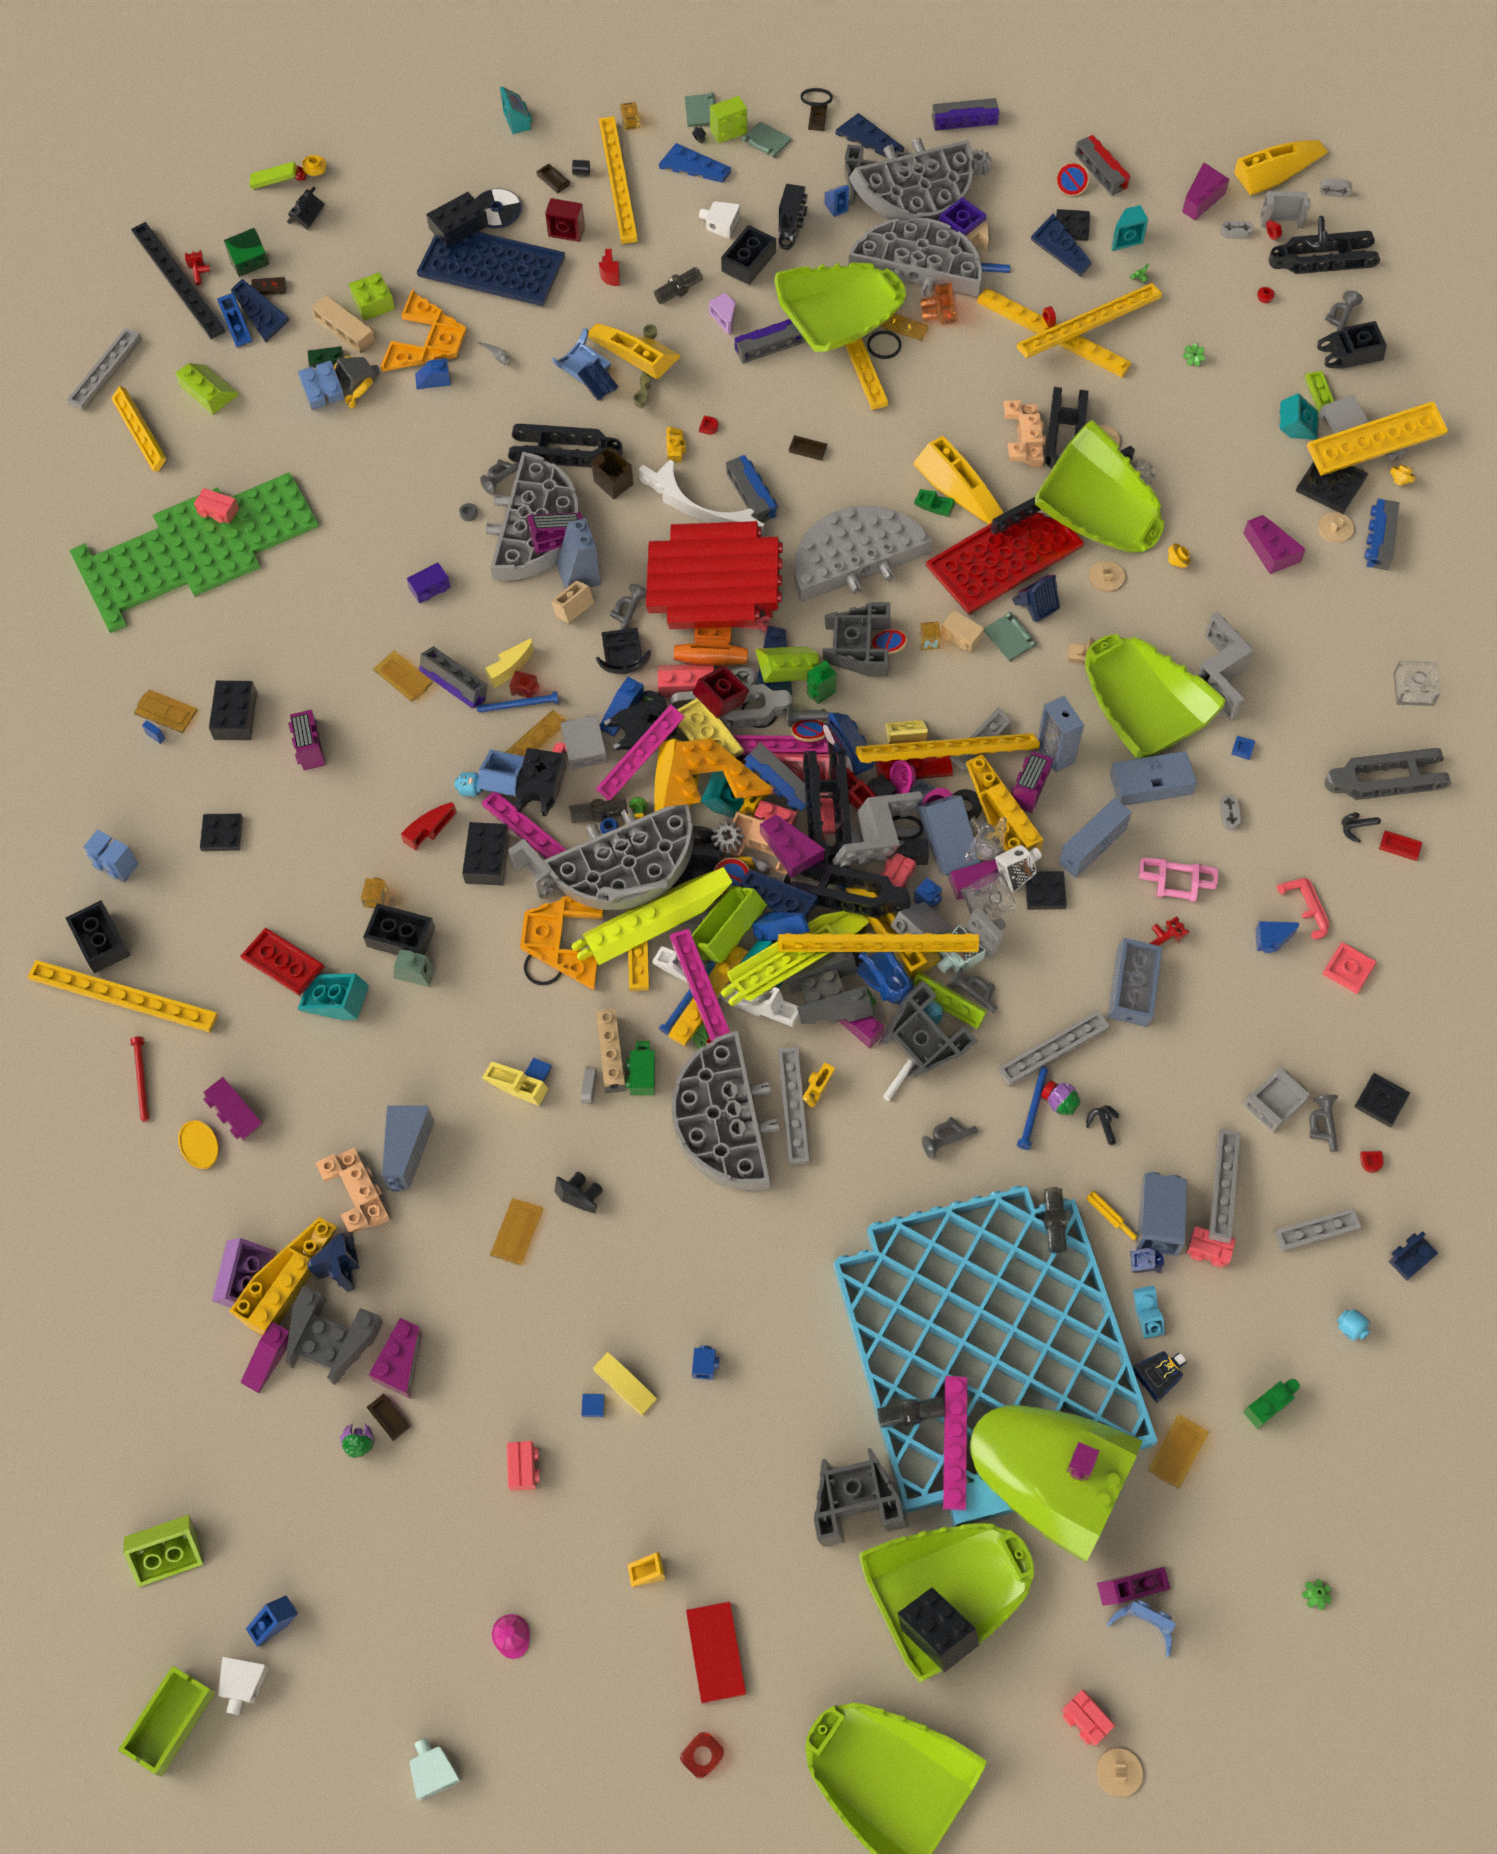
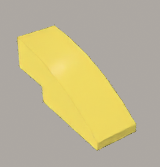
(509, 662)
(515, 1083)
(624, 1383)

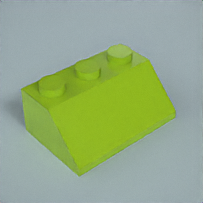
(205, 386)
(786, 663)
(162, 1550)

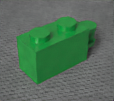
(821, 682)
(641, 1070)
(1271, 1402)

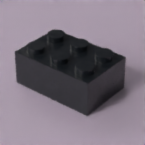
(457, 219)
(748, 254)
(233, 710)
(486, 853)
(398, 930)
(97, 936)
(938, 1629)

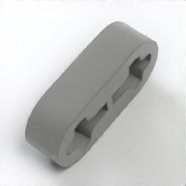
(1336, 187)
(1236, 229)
(1234, 812)
(588, 1085)

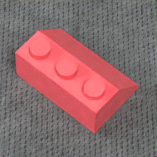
(680, 677)
(795, 764)

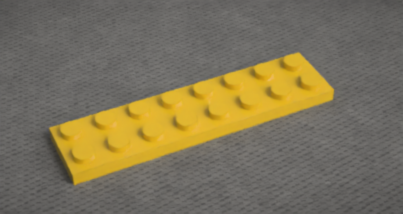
(1377, 438)

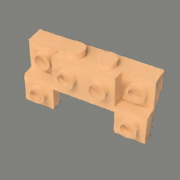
(1030, 435)
(753, 839)
(365, 1196)

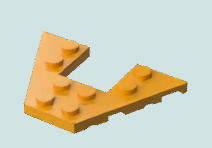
(442, 341)
(706, 757)
(543, 937)

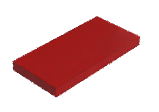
(930, 768)
(282, 961)
(715, 1652)

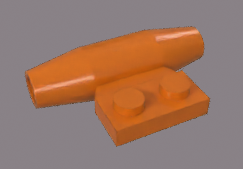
(711, 648)

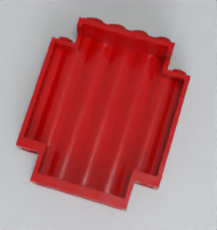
(714, 575)

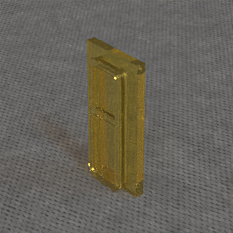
(403, 676)
(165, 711)
(516, 1231)
(1178, 1451)

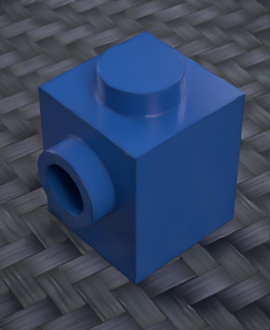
(928, 893)
(704, 1363)

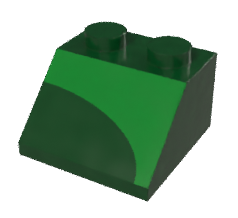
(246, 252)

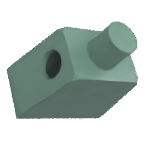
(411, 968)

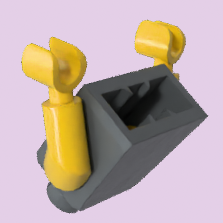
(356, 376)

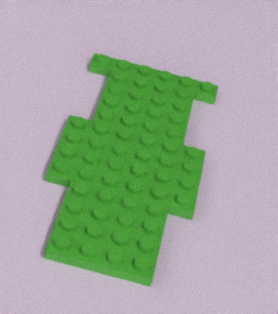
(193, 548)

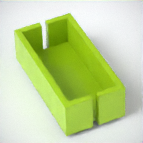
(727, 923)
(166, 1721)

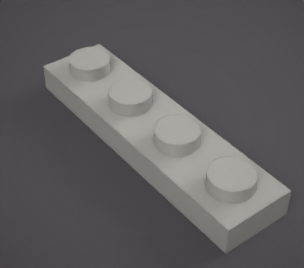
(991, 727)
(1317, 1230)

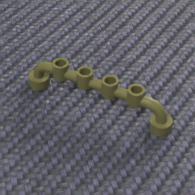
(641, 397)

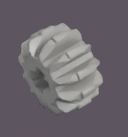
(981, 162)
(727, 829)

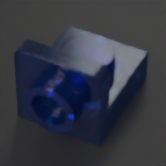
(1146, 1260)

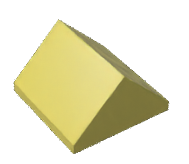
(906, 731)

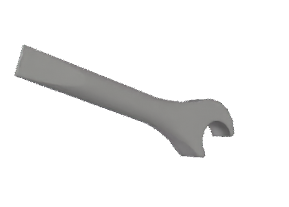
(616, 894)

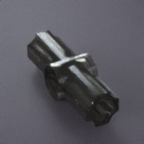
(678, 285)
(588, 812)
(1055, 1220)
(910, 1412)

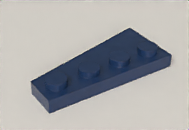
(866, 133)
(1058, 243)
(261, 311)
(774, 638)
(779, 895)

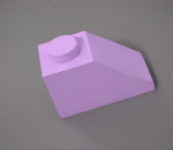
(723, 311)

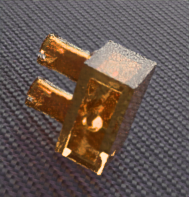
(944, 302)

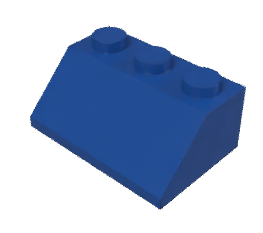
(849, 732)

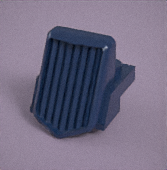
(1039, 598)
(337, 1261)

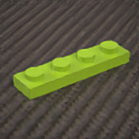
(954, 1002)

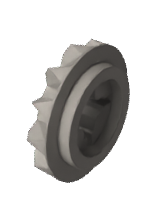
(745, 672)

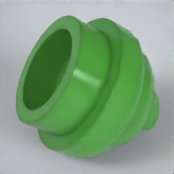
(638, 805)

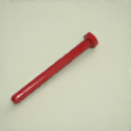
(137, 1042)

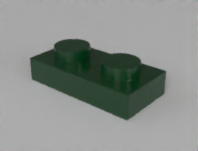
(324, 355)

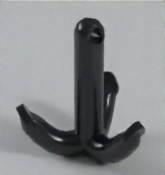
(1322, 237)
(1349, 822)
(1105, 1117)

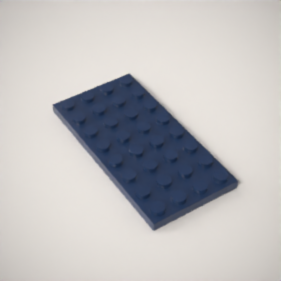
(494, 266)

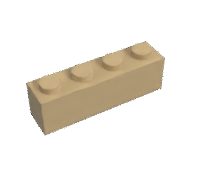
(343, 323)

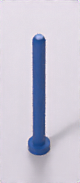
(519, 703)
(682, 1005)
(1024, 1142)

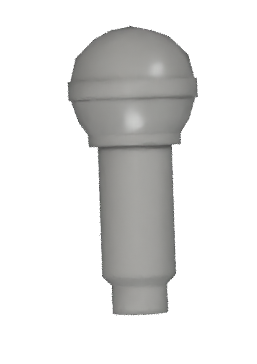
(761, 865)

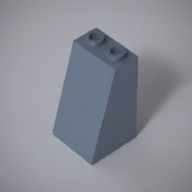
(578, 556)
(947, 832)
(404, 1143)
(1162, 1213)

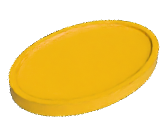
(198, 1144)

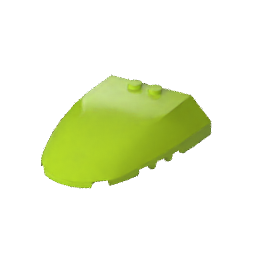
(838, 301)
(1101, 494)
(1148, 694)
(1025, 1462)
(972, 1566)
(890, 1777)

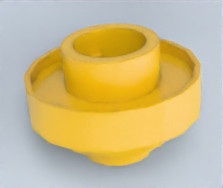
(314, 165)
(1402, 475)
(1178, 556)

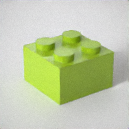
(728, 119)
(371, 296)

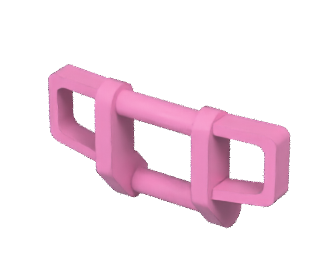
(1161, 876)

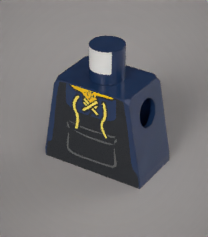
(1159, 1374)

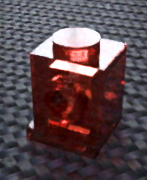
(524, 684)

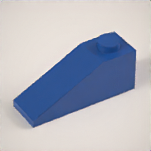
(234, 320)
(627, 695)
(774, 923)

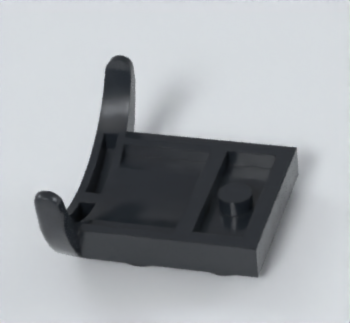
(622, 651)

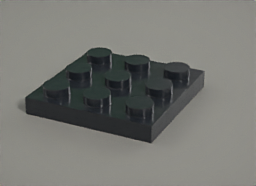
(1332, 489)

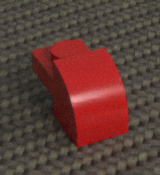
(609, 269)

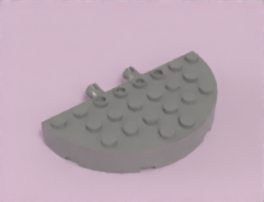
(916, 183)
(922, 253)
(536, 491)
(856, 546)
(627, 857)
(718, 1118)

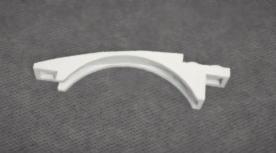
(665, 484)
(768, 1004)

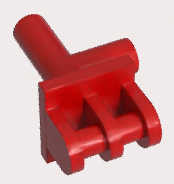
(196, 261)
(1172, 931)

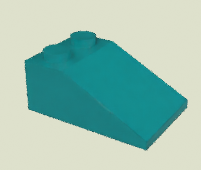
(335, 996)

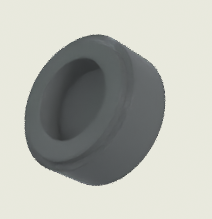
(468, 512)

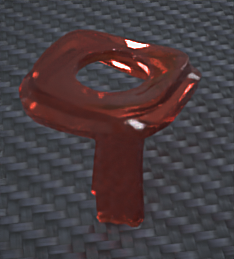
(687, 1755)

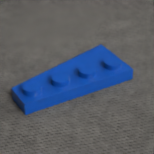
(694, 163)

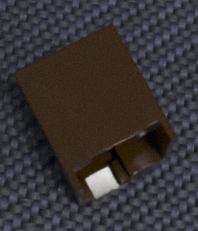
(612, 472)

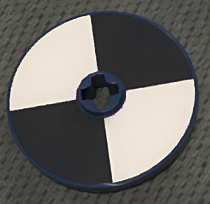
(507, 203)
(838, 744)

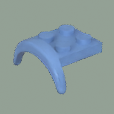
(579, 357)
(1143, 1611)

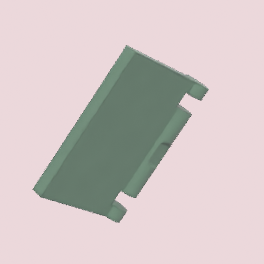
(699, 109)
(766, 139)
(1010, 636)

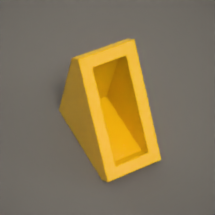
(646, 1570)

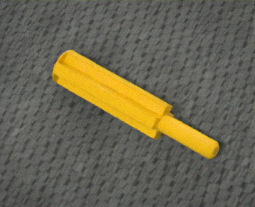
(1109, 1213)

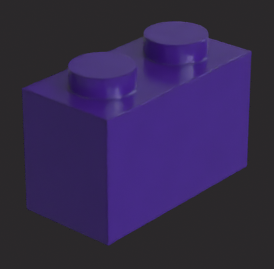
(428, 582)

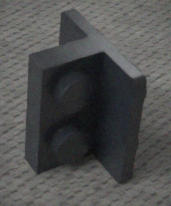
(306, 209)
(703, 858)

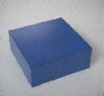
(153, 731)
(1243, 747)
(538, 1069)
(593, 1405)

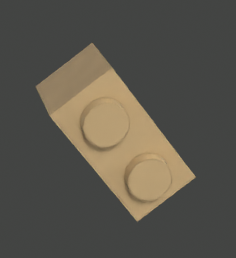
(572, 601)
(962, 631)

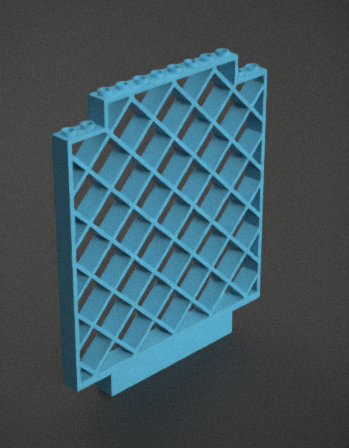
(980, 1499)

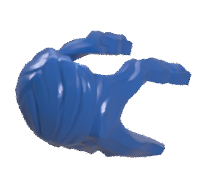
(885, 975)

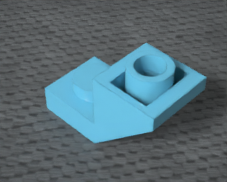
(1147, 1311)

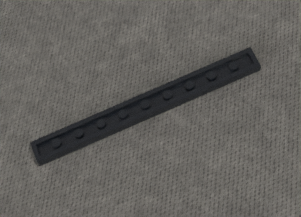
(178, 280)
(1028, 508)

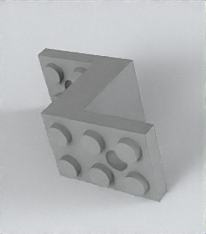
(1226, 664)
(877, 829)

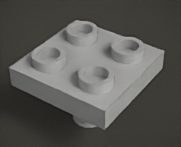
(989, 931)

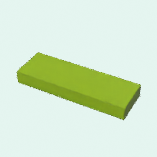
(273, 175)
(1319, 389)

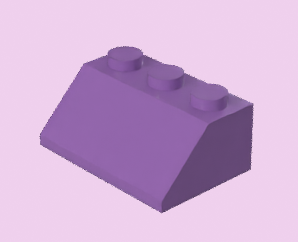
(238, 1266)

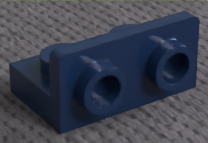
(597, 379)
(1412, 1256)

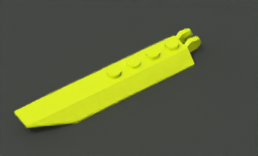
(652, 918)
(773, 967)

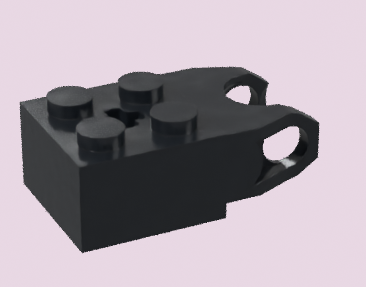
(791, 214)
(1354, 345)
(635, 721)
(540, 779)

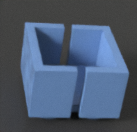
(320, 383)
(500, 772)
(112, 858)

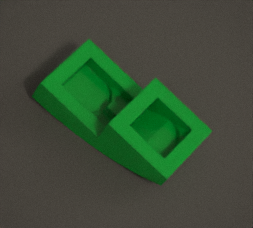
(933, 503)

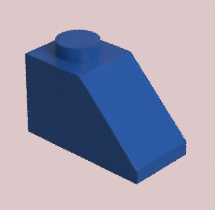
(837, 200)
(433, 374)
(1273, 935)
(271, 1620)

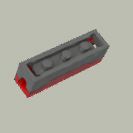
(1102, 165)

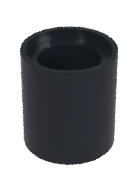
(581, 167)

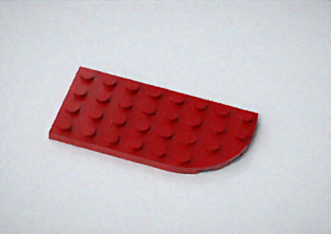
(992, 564)

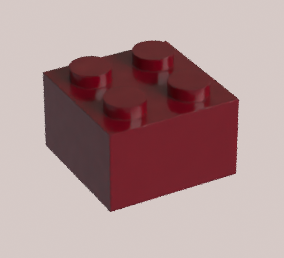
(565, 220)
(720, 691)

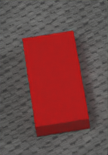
(1400, 845)

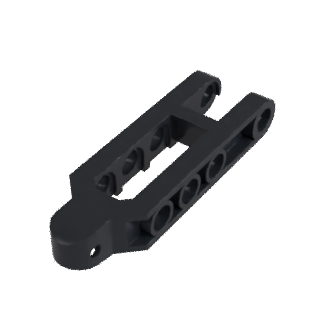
(1344, 243)
(1065, 416)
(546, 434)
(839, 790)
(826, 874)

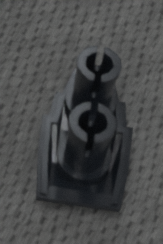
(571, 1194)

